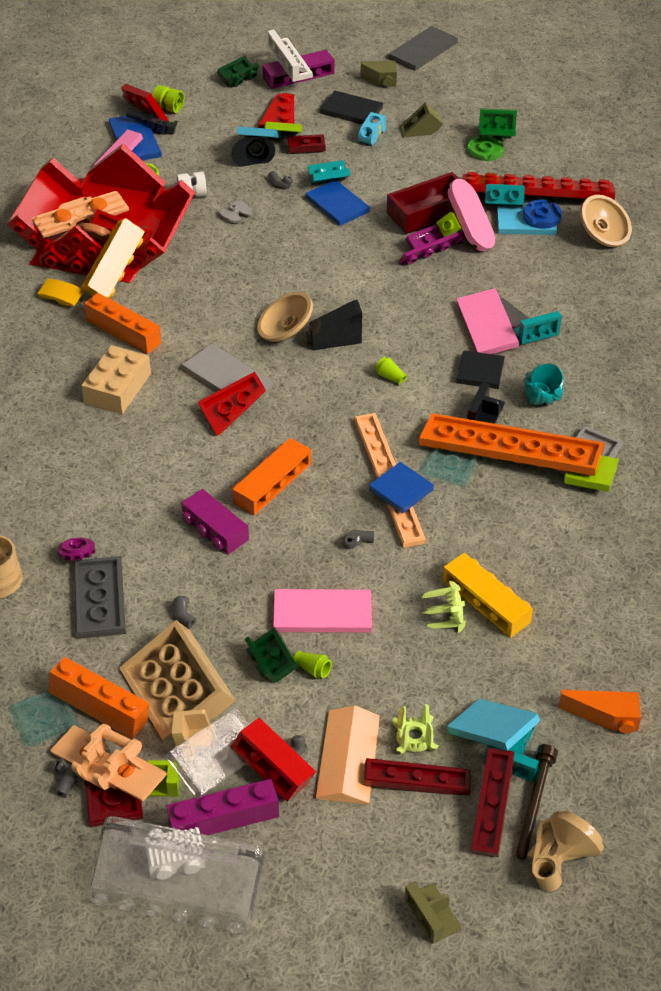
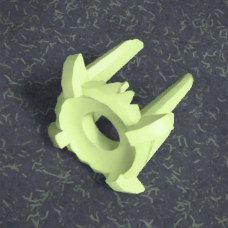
(454, 607)
(404, 726)

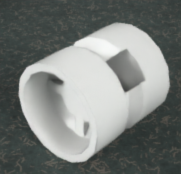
(198, 182)

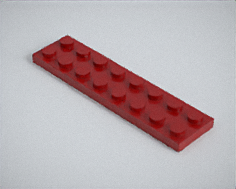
(544, 186)

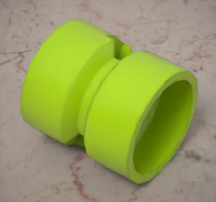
(168, 98)

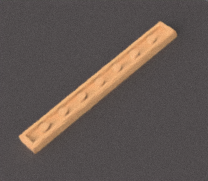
(382, 461)

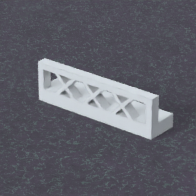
(288, 57)

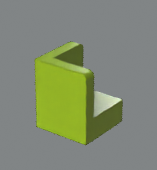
(170, 784)

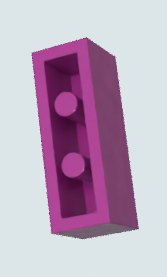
(214, 521)

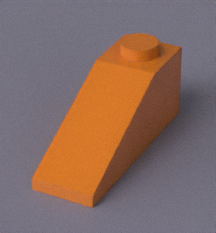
(606, 708)

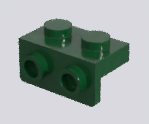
(237, 71)
(272, 655)

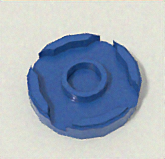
(542, 214)

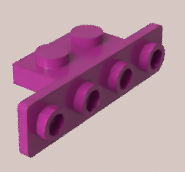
(427, 241)

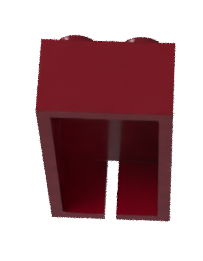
(421, 203)

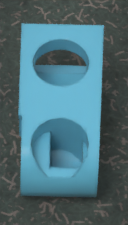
(370, 131)

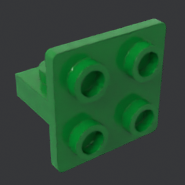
(497, 122)

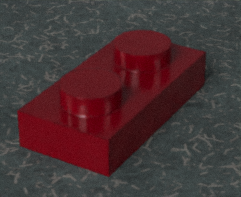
(306, 143)

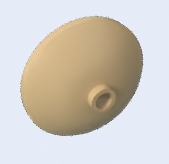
(605, 221)
(285, 317)

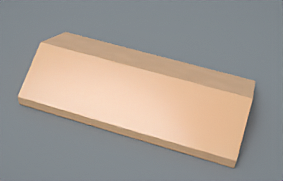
(347, 744)

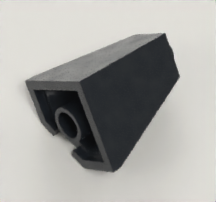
(336, 328)

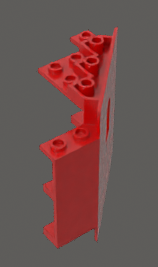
(119, 172)

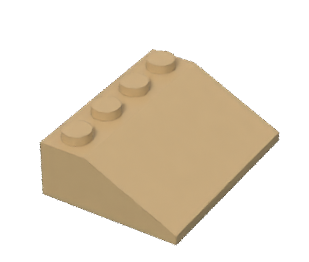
(175, 677)

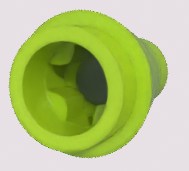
(388, 369)
(315, 664)

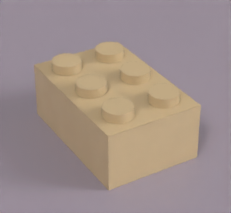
(116, 379)

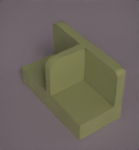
(432, 911)

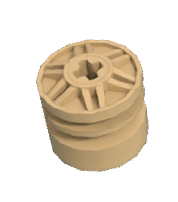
(10, 571)

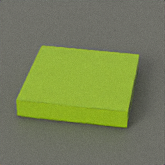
(283, 126)
(602, 479)

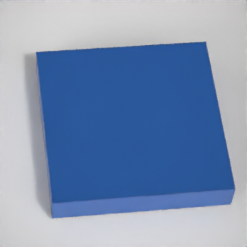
(401, 487)

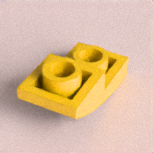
(63, 292)

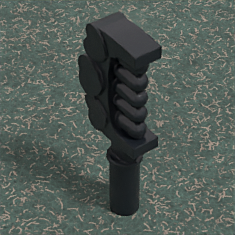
(152, 122)

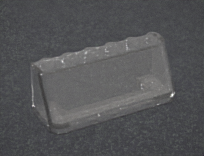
(177, 874)

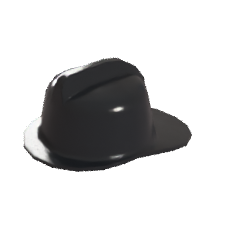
(253, 151)

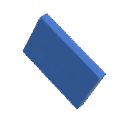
(337, 202)

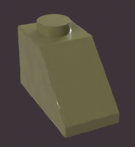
(379, 72)
(422, 122)

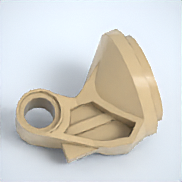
(558, 840)

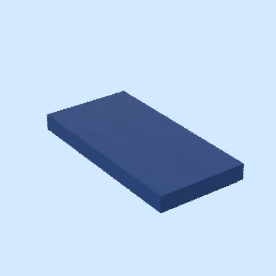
(147, 147)

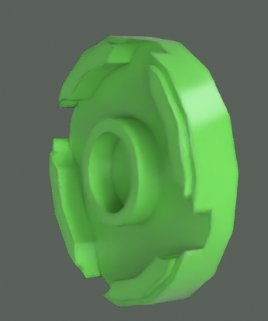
(485, 148)

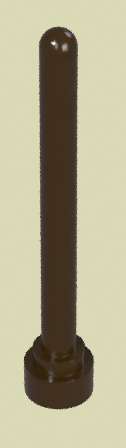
(547, 757)

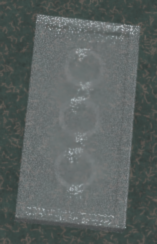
(208, 756)

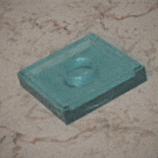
(451, 466)
(44, 717)

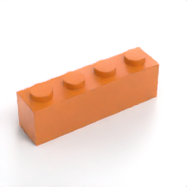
(122, 323)
(271, 476)
(98, 697)

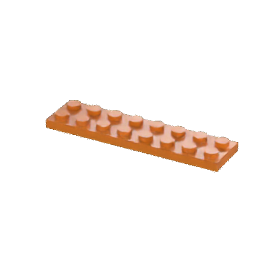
(512, 444)

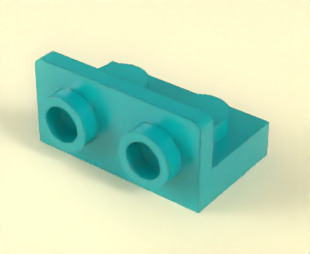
(328, 172)
(504, 194)
(539, 327)

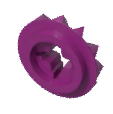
(76, 549)

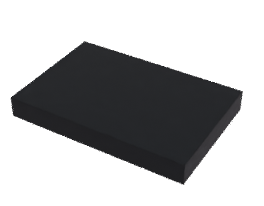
(350, 107)

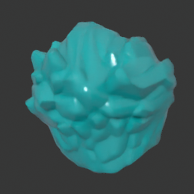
(544, 384)

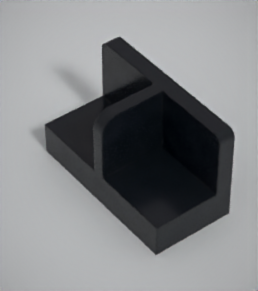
(484, 407)

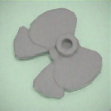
(232, 214)

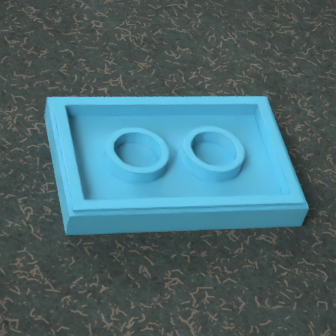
(246, 131)
(511, 221)
(493, 724)

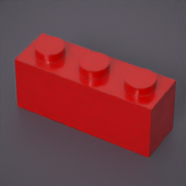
(273, 758)

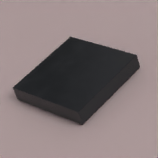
(480, 368)

